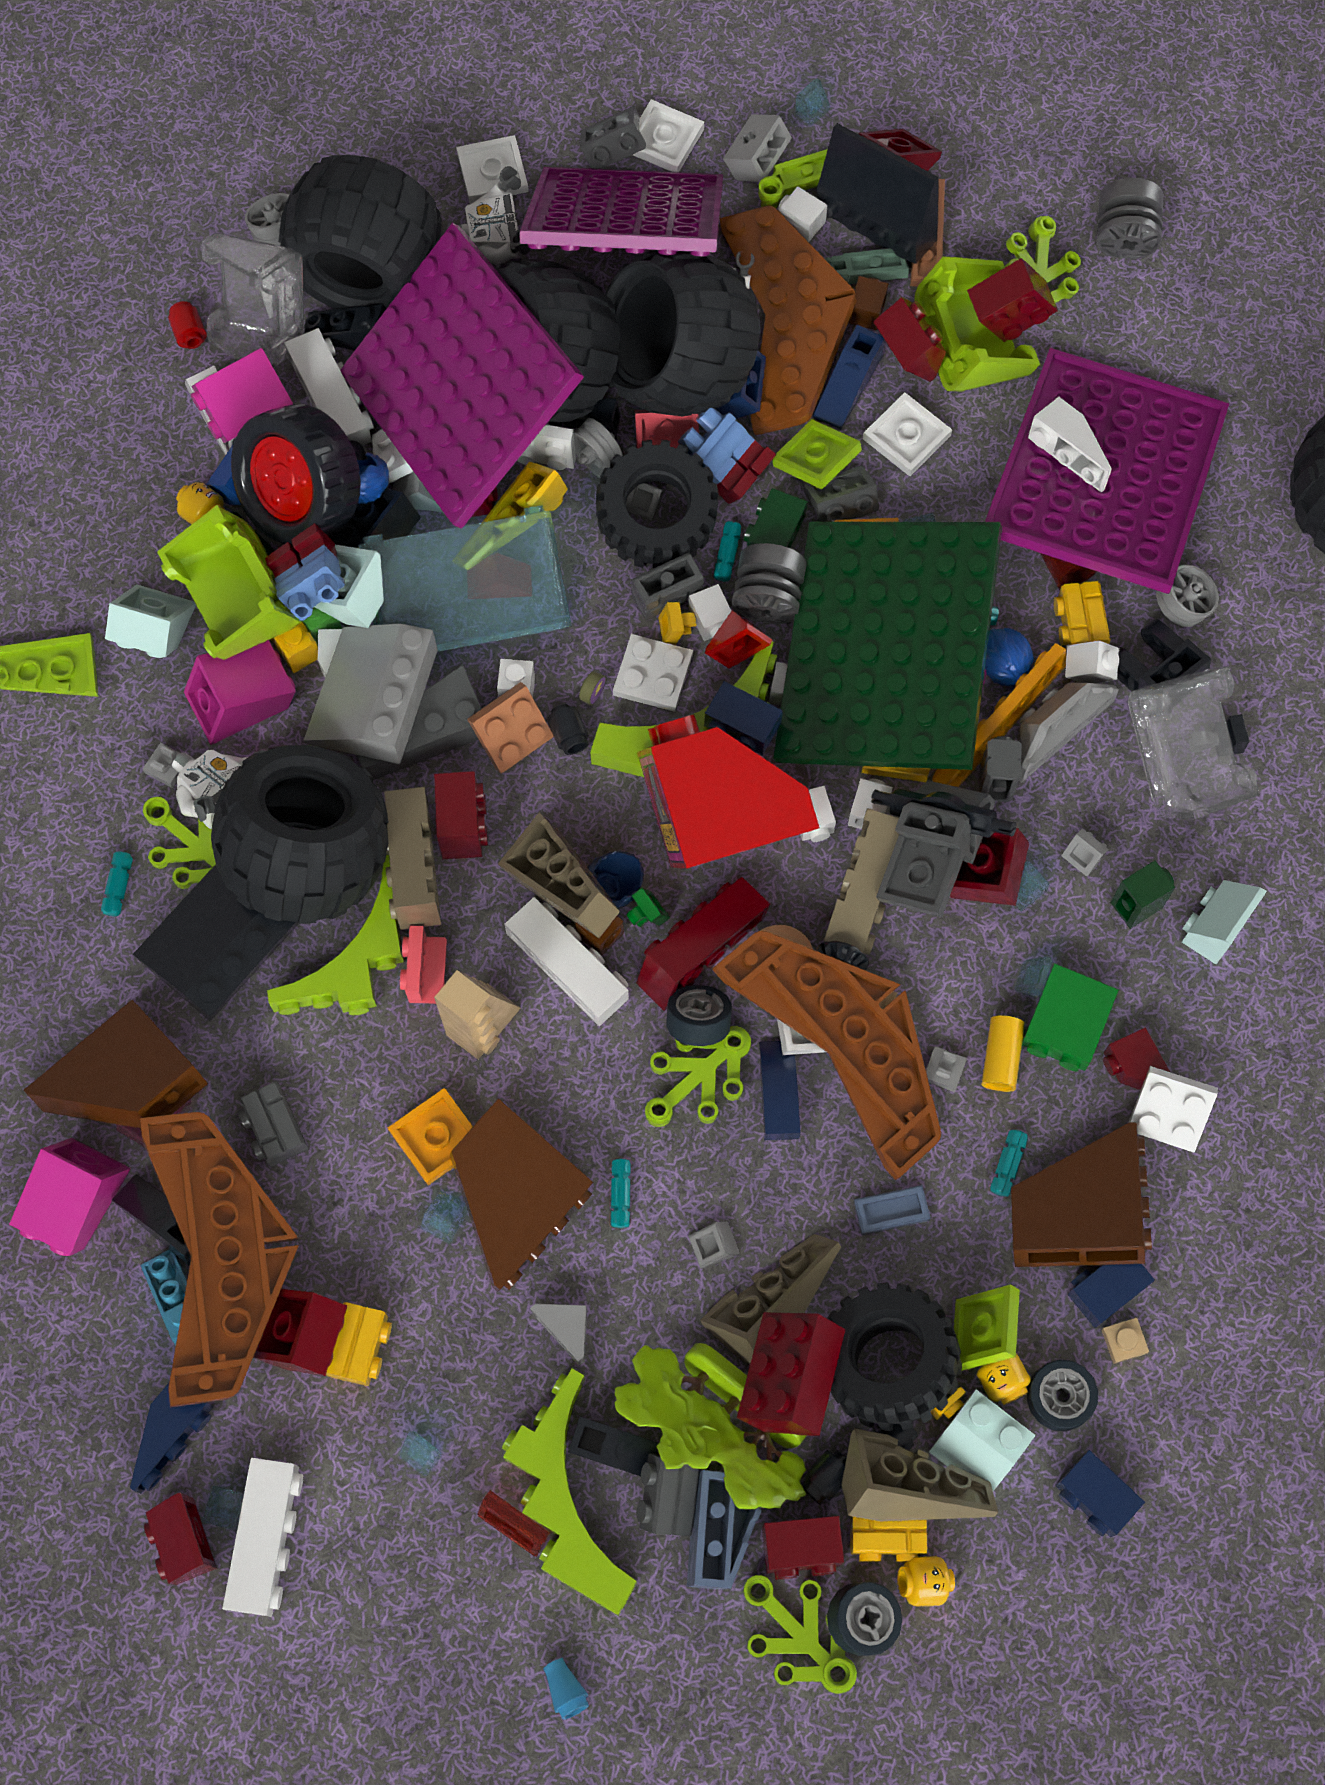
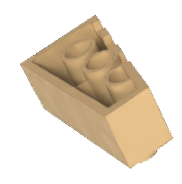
(473, 1013)

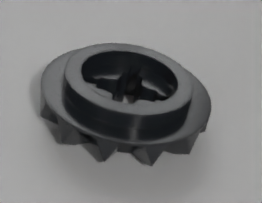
(845, 953)

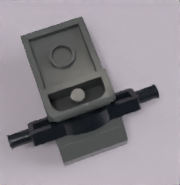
(936, 833)

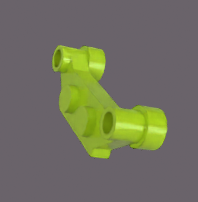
(789, 175)

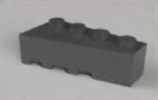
(438, 725)

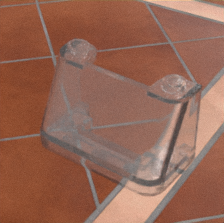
(259, 296)
(1189, 745)

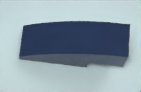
(779, 1092)

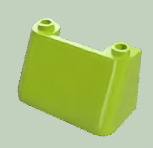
(973, 352)
(228, 581)

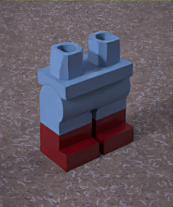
(728, 452)
(306, 571)

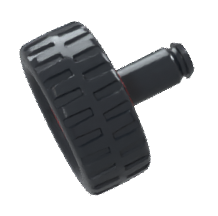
(296, 471)

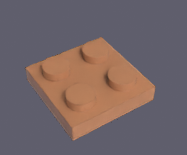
(510, 727)

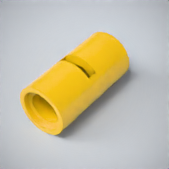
(1003, 1053)

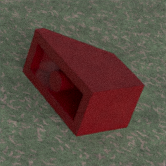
(1131, 1058)

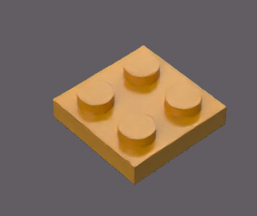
(431, 1134)

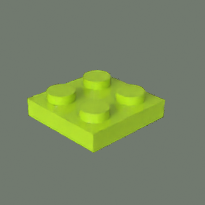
(817, 454)
(987, 1326)

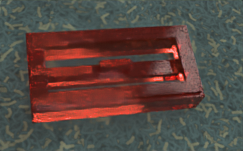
(513, 1523)

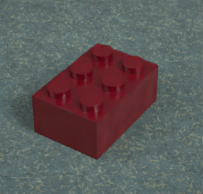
(791, 1373)

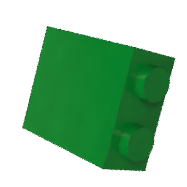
(1069, 1018)

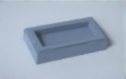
(891, 1210)

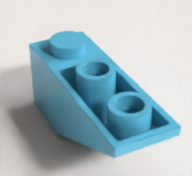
(168, 1288)

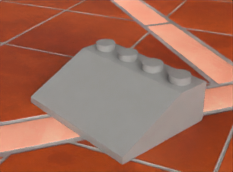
(373, 690)

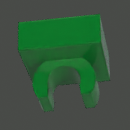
(647, 910)

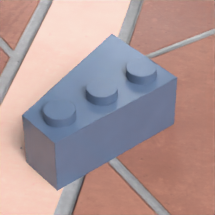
(718, 1534)

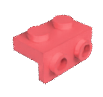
(661, 426)
(424, 965)

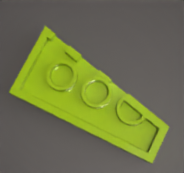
(50, 666)

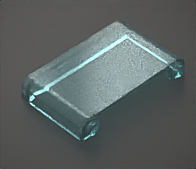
(475, 580)

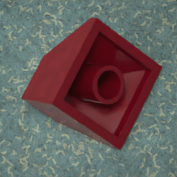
(906, 146)

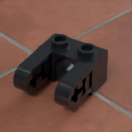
(1179, 658)

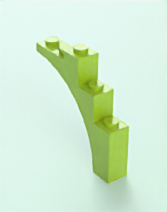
(618, 745)
(349, 974)
(542, 1455)

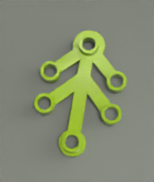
(1041, 232)
(197, 848)
(702, 1071)
(803, 1641)

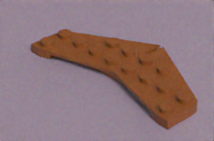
(803, 309)
(841, 1014)
(230, 1272)

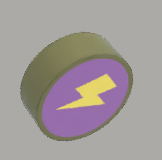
(592, 687)

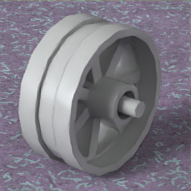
(265, 216)
(595, 446)
(1181, 601)

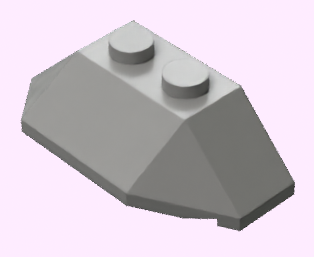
(1059, 720)

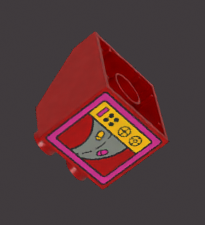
(718, 794)

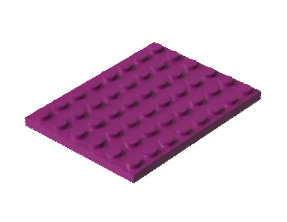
(624, 211)
(460, 375)
(1159, 460)

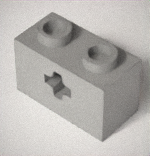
(757, 147)

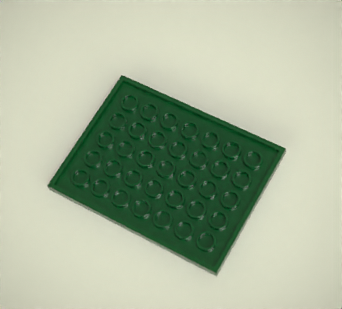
(890, 645)

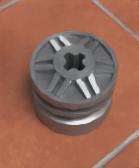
(1130, 218)
(769, 583)

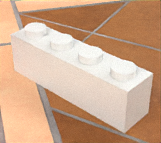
(325, 384)
(567, 961)
(261, 1537)

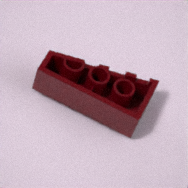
(700, 940)

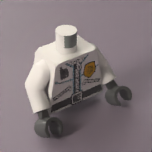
(494, 223)
(202, 782)

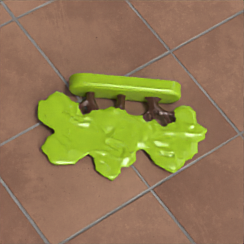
(701, 1429)

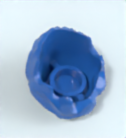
(374, 478)
(1007, 656)

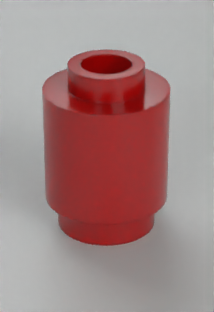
(186, 325)

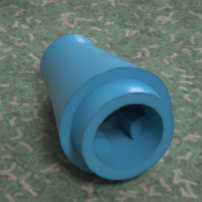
(565, 1690)

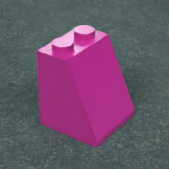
(239, 394)
(238, 690)
(67, 1195)

